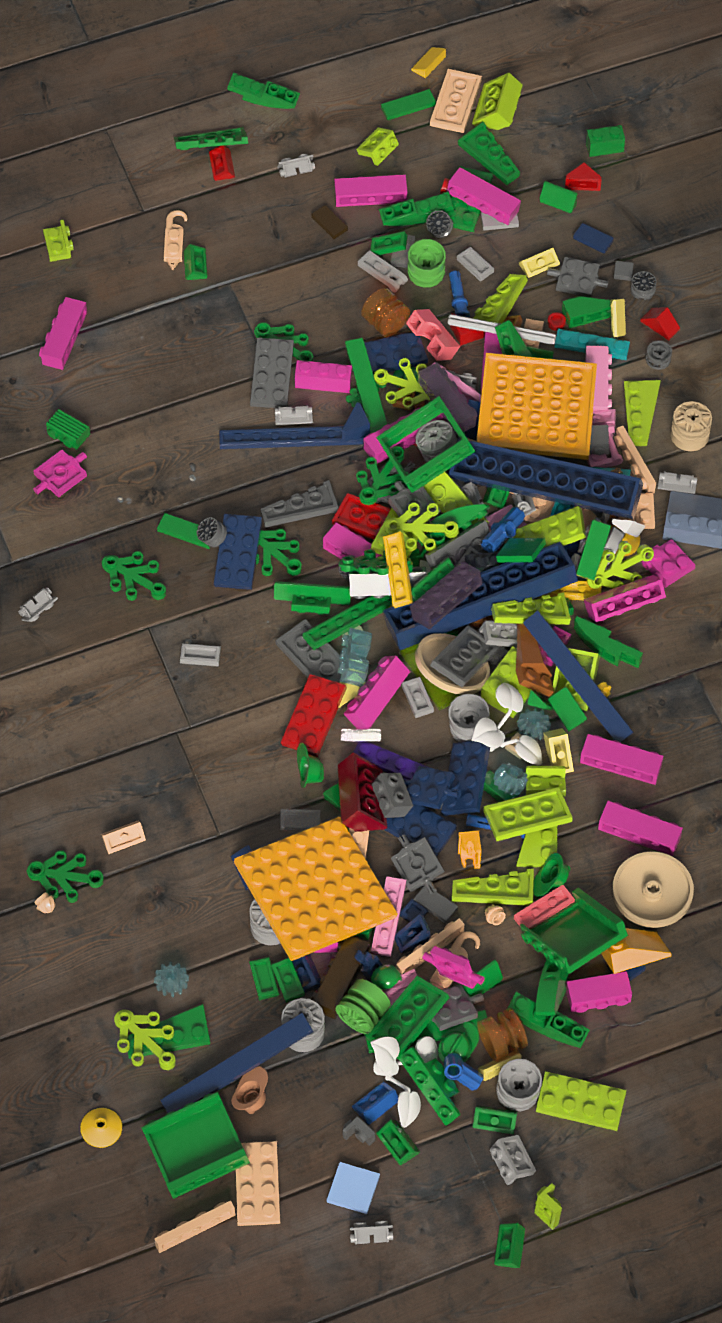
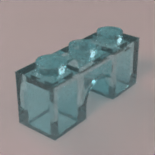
(353, 656)

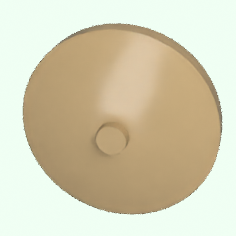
(429, 649)
(653, 889)

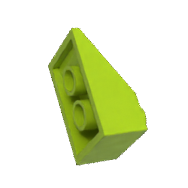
(589, 662)

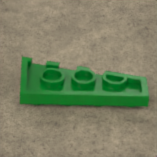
(215, 138)
(484, 149)
(189, 1032)

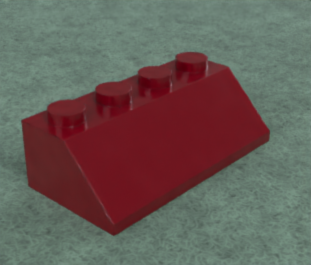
(357, 799)

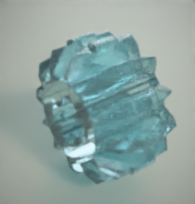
(529, 718)
(510, 779)
(171, 979)

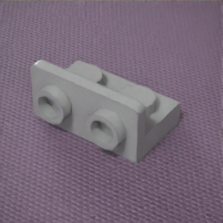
(499, 633)
(512, 1159)

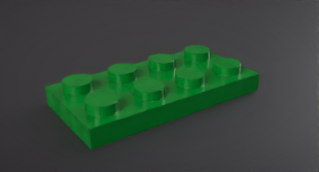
(466, 216)
(410, 1014)

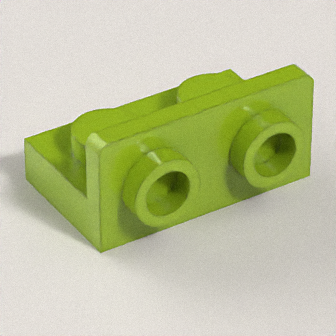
(378, 145)
(57, 242)
(545, 778)
(548, 1207)

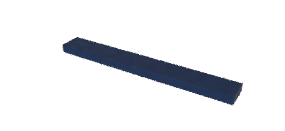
(284, 437)
(578, 677)
(239, 1063)

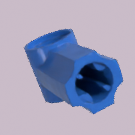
(463, 1072)

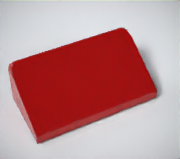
(221, 163)

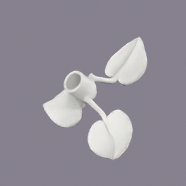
(490, 735)
(386, 1052)

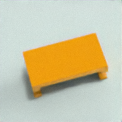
(469, 848)

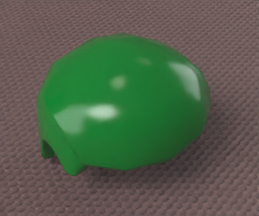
(386, 976)

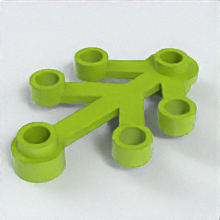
(409, 385)
(419, 527)
(618, 566)
(142, 1036)

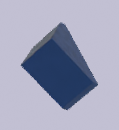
(356, 425)
(413, 934)

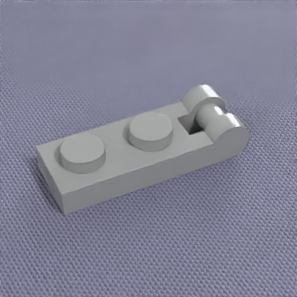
(382, 271)

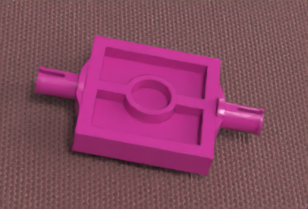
(60, 473)
(453, 966)

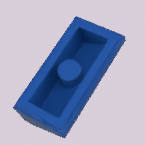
(376, 1103)

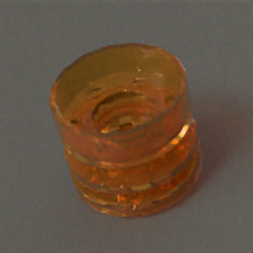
(385, 312)
(503, 1033)

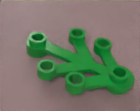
(271, 331)
(379, 479)
(273, 548)
(363, 567)
(132, 574)
(63, 874)

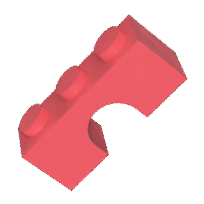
(426, 324)

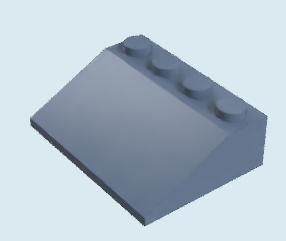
(694, 520)

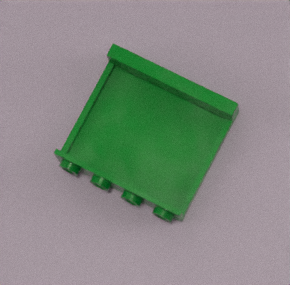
(576, 933)
(195, 1145)

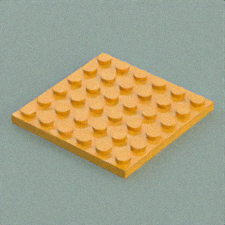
(537, 405)
(315, 888)

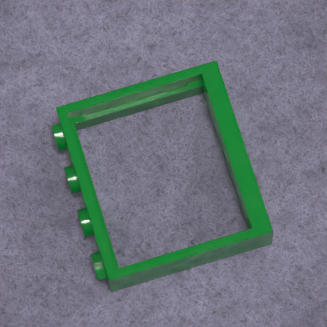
(438, 464)

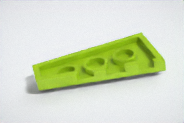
(500, 304)

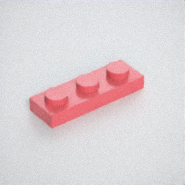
(544, 907)

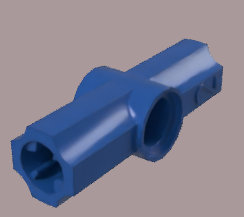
(502, 530)

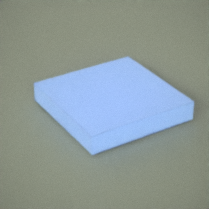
(353, 1188)

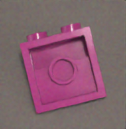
(669, 563)

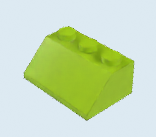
(498, 102)
(502, 674)

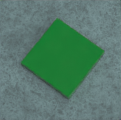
(521, 550)

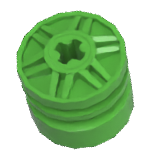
(426, 263)
(363, 1006)

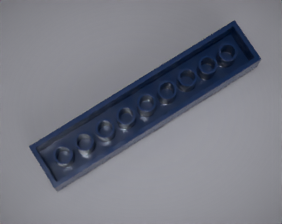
(550, 480)
(503, 583)

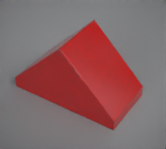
(583, 179)
(661, 321)
(466, 335)

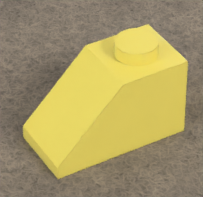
(558, 749)

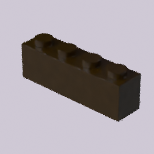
(341, 975)

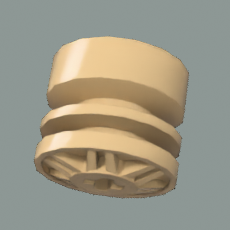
(691, 426)

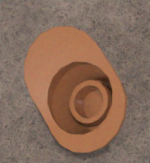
(250, 1091)

